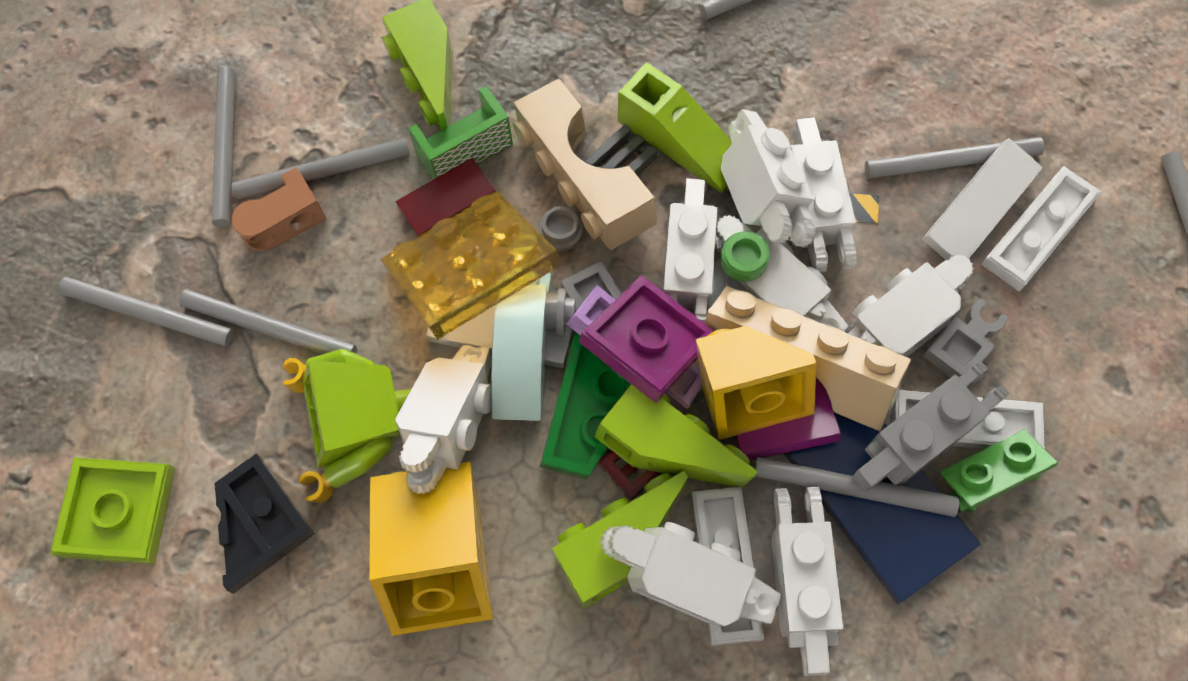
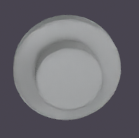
(561, 227)
(558, 311)

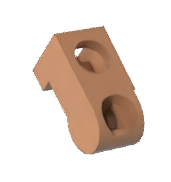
(278, 215)

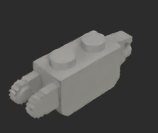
(927, 430)

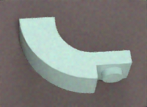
(520, 353)

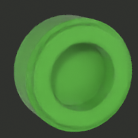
(745, 256)

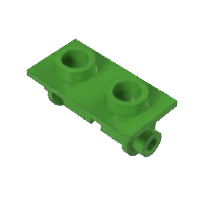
(997, 470)

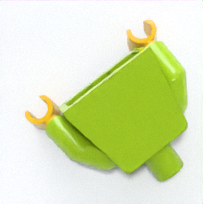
(349, 415)

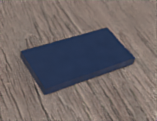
(897, 542)

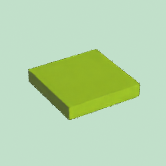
(113, 511)

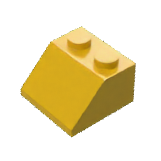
(754, 380)

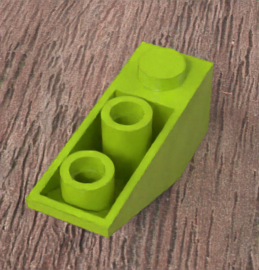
(423, 46)
(673, 124)
(667, 441)
(579, 551)

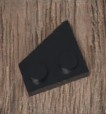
(256, 522)

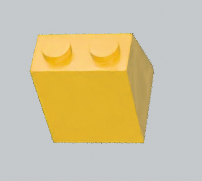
(428, 552)

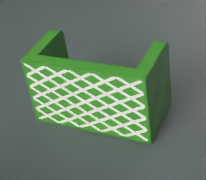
(474, 136)

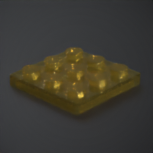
(470, 263)

